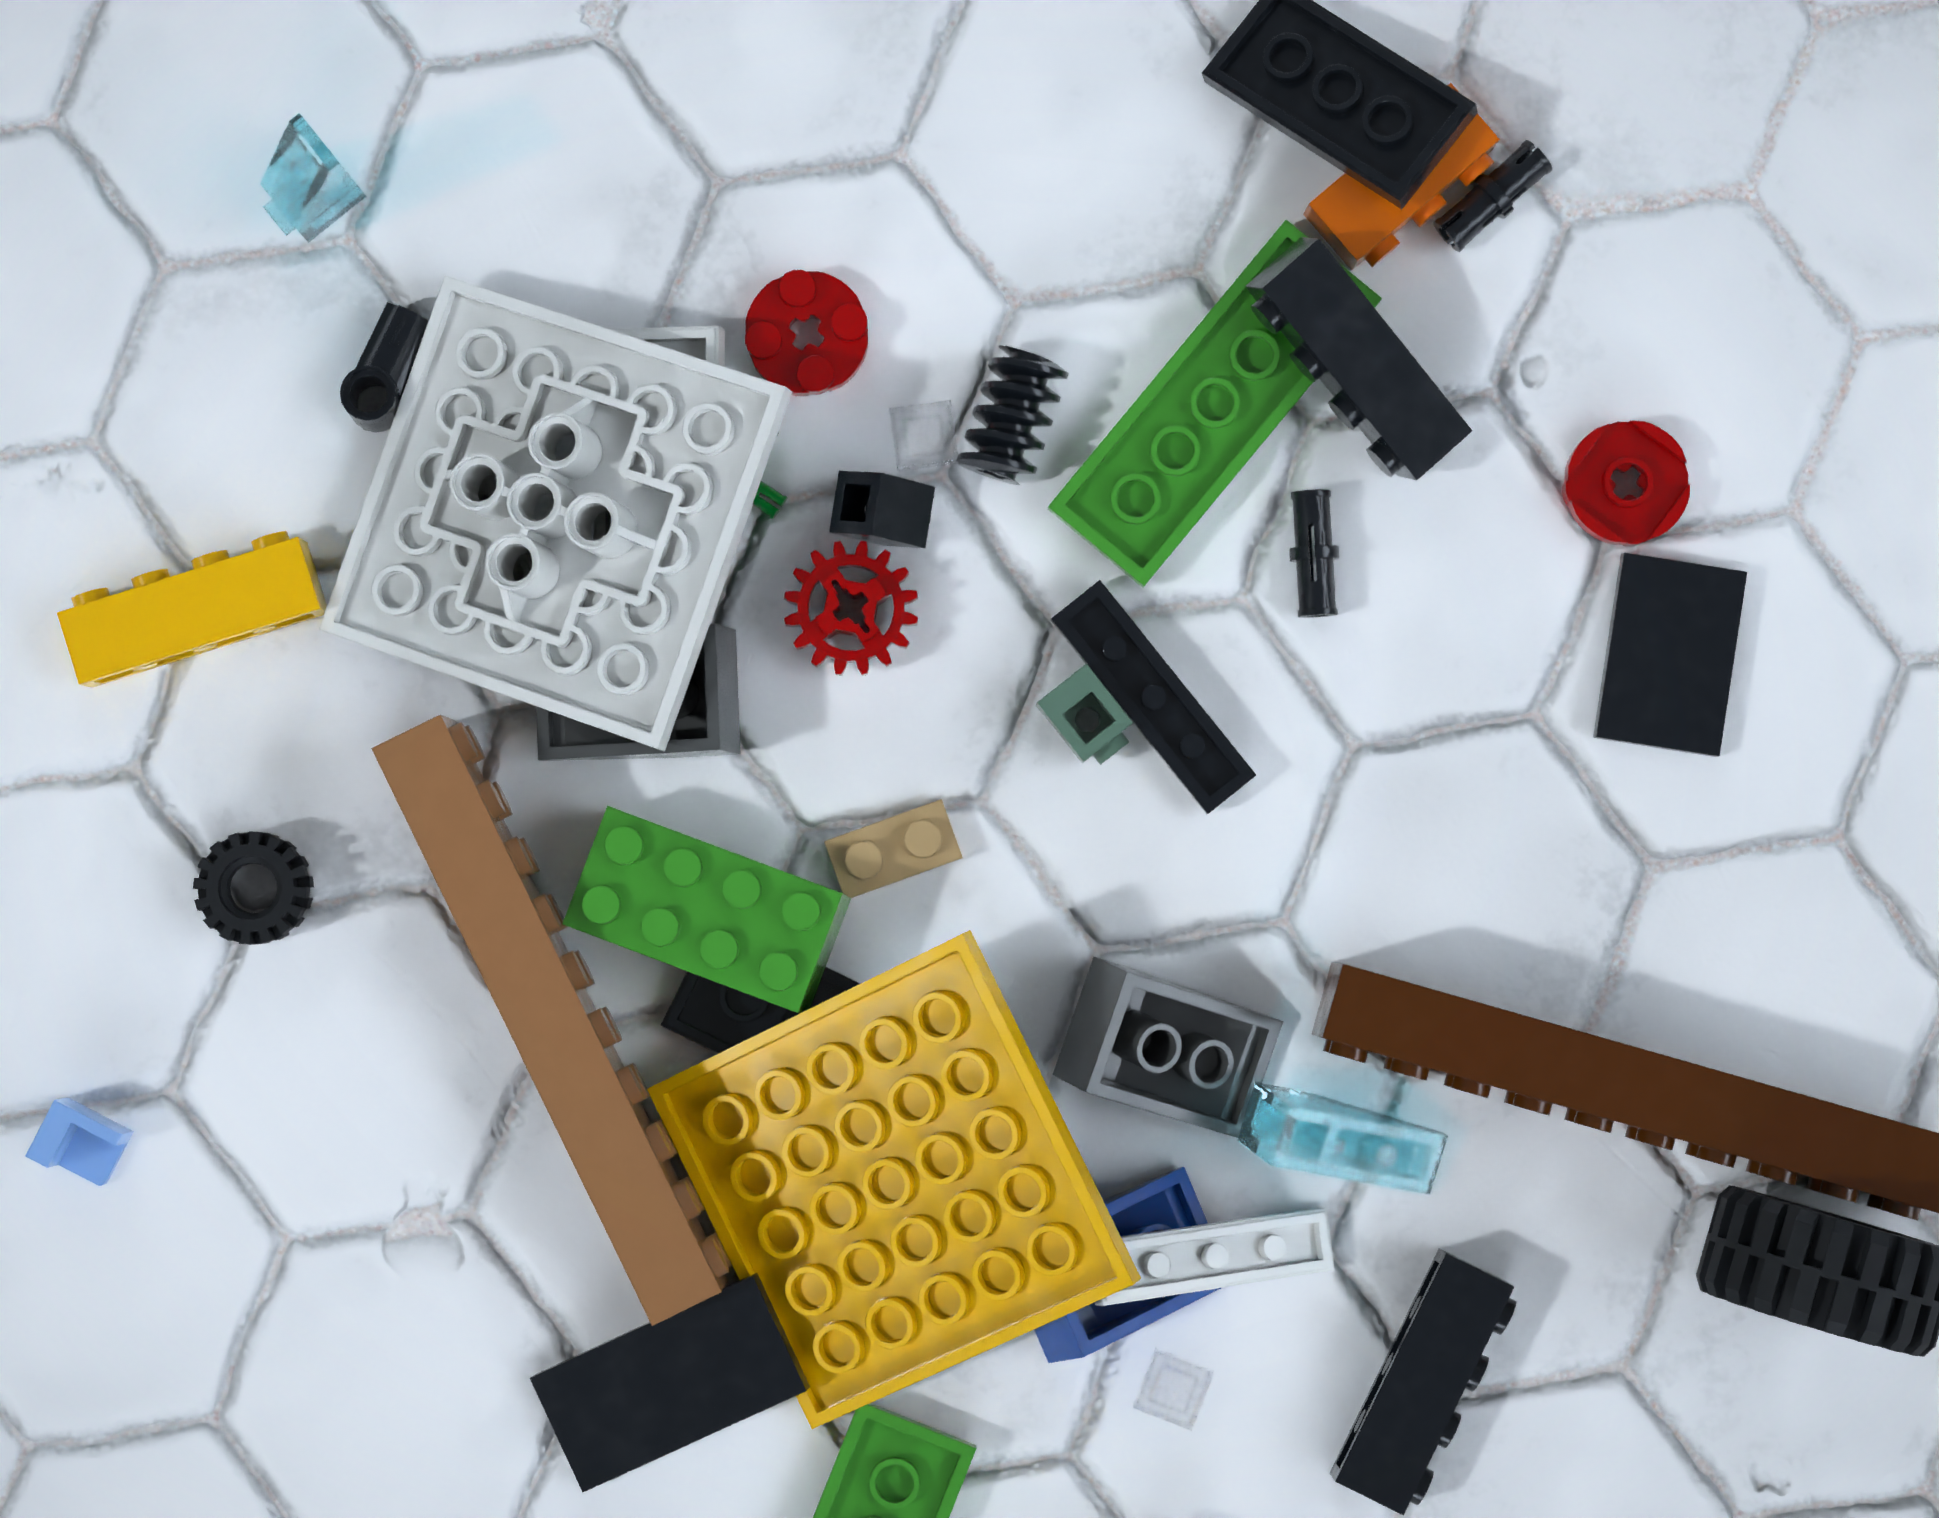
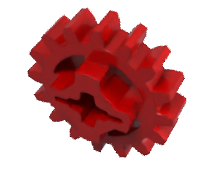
(874, 591)

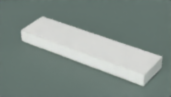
(1227, 1254)

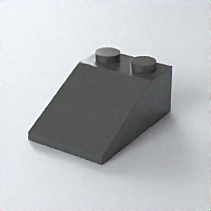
(703, 727)
(1166, 1048)

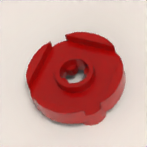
(801, 297)
(1662, 477)

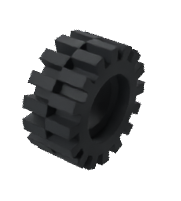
(216, 878)

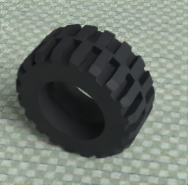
(1822, 1271)

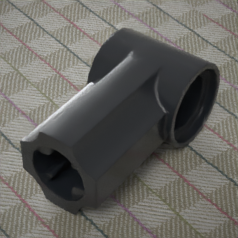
(386, 364)

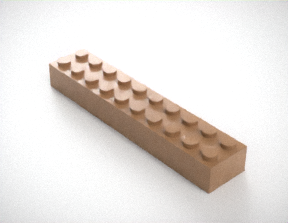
(552, 1017)

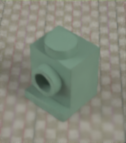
(1081, 692)

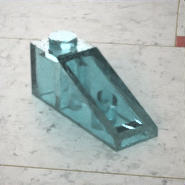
(307, 183)
(1339, 1139)

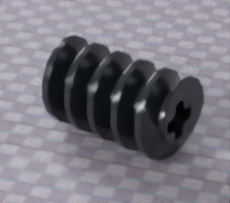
(1011, 416)

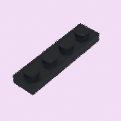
(1153, 697)

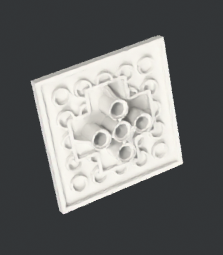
(595, 624)

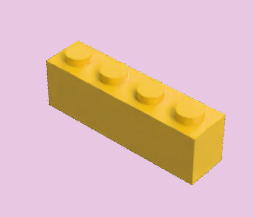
(191, 611)

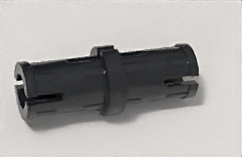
(1492, 196)
(1318, 596)

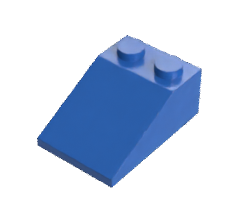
(1148, 1207)

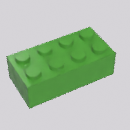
(707, 910)

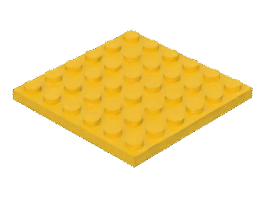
(895, 1179)

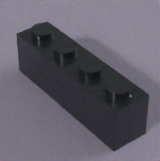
(1357, 359)
(1422, 1382)

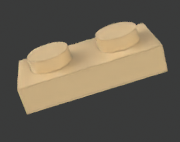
(893, 849)

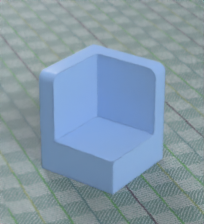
(79, 1141)

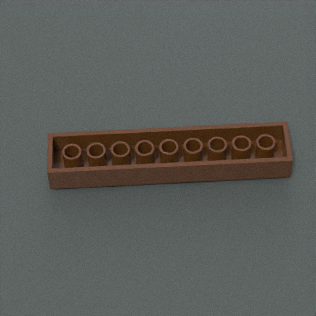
(1626, 1084)

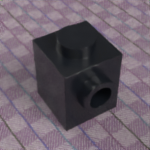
(895, 509)

